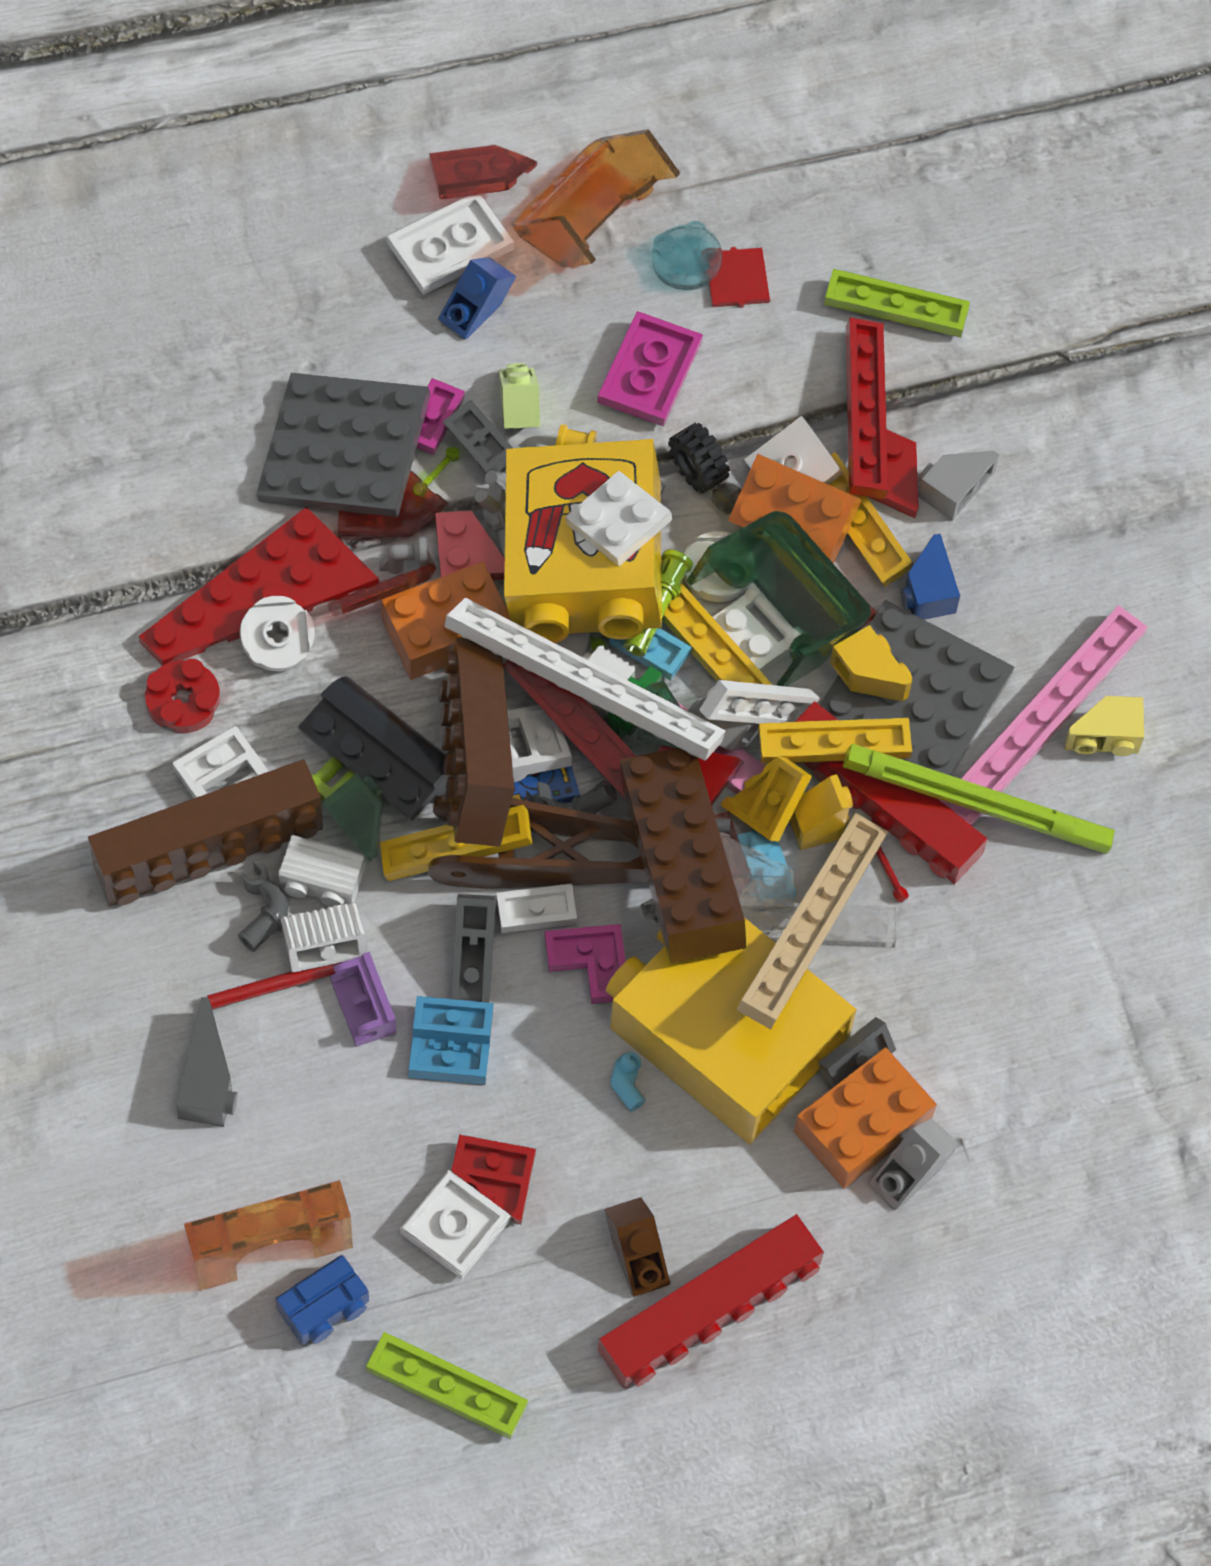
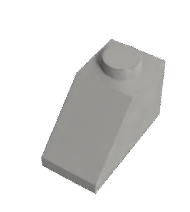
(956, 480)

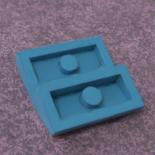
(451, 1040)

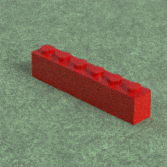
(917, 820)
(710, 1302)

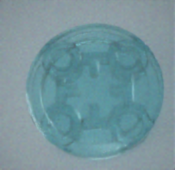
(687, 256)

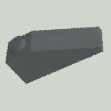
(473, 947)
(206, 1081)

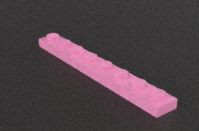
(1053, 705)

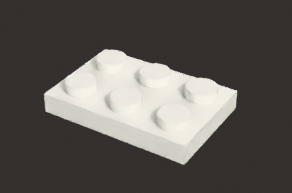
(444, 242)

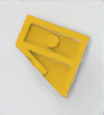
(770, 798)

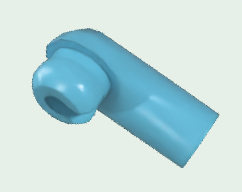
(624, 1079)

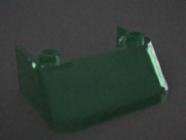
(796, 580)

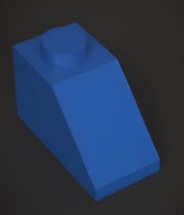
(931, 583)

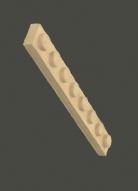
(812, 921)

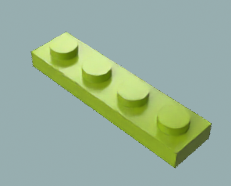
(897, 303)
(447, 1385)

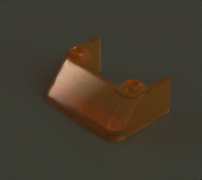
(590, 192)

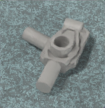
(494, 505)

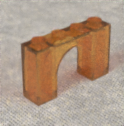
(308, 1215)

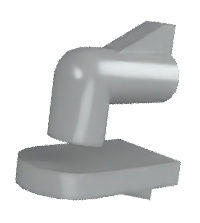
(398, 553)

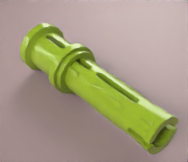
(673, 570)

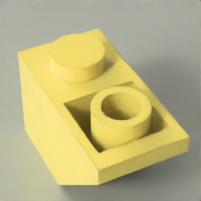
(1109, 726)

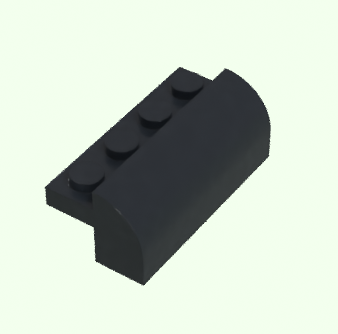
(377, 743)

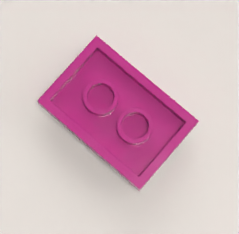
(650, 368)

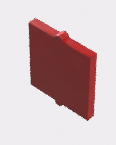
(740, 279)

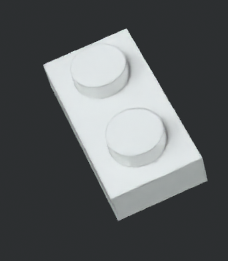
(536, 908)

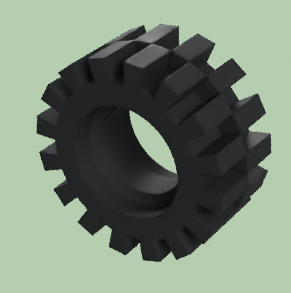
(699, 457)

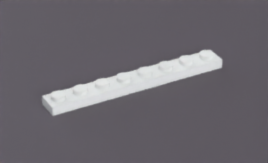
(585, 679)

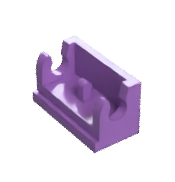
(363, 1000)

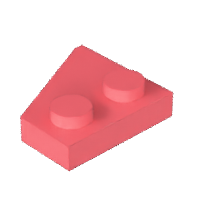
(466, 543)

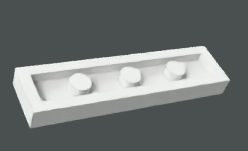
(756, 702)

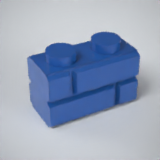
(323, 1301)

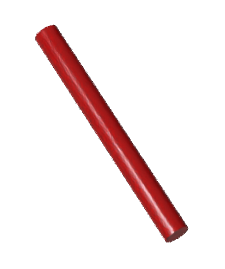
(269, 985)

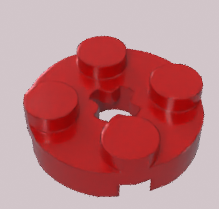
(186, 676)

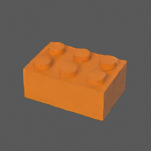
(816, 506)
(419, 614)
(864, 1117)

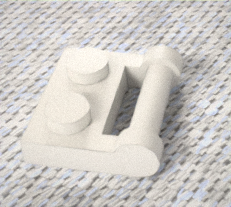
(750, 634)
(543, 742)
(217, 761)

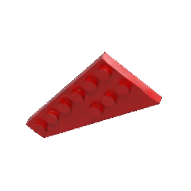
(294, 562)

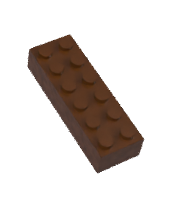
(476, 744)
(206, 833)
(682, 855)

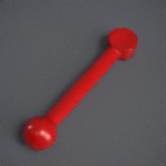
(899, 892)

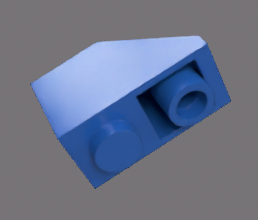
(476, 296)

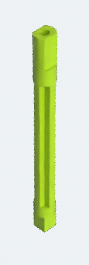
(979, 798)

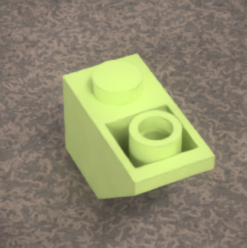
(519, 396)

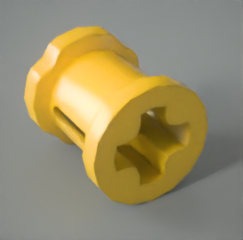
(569, 436)

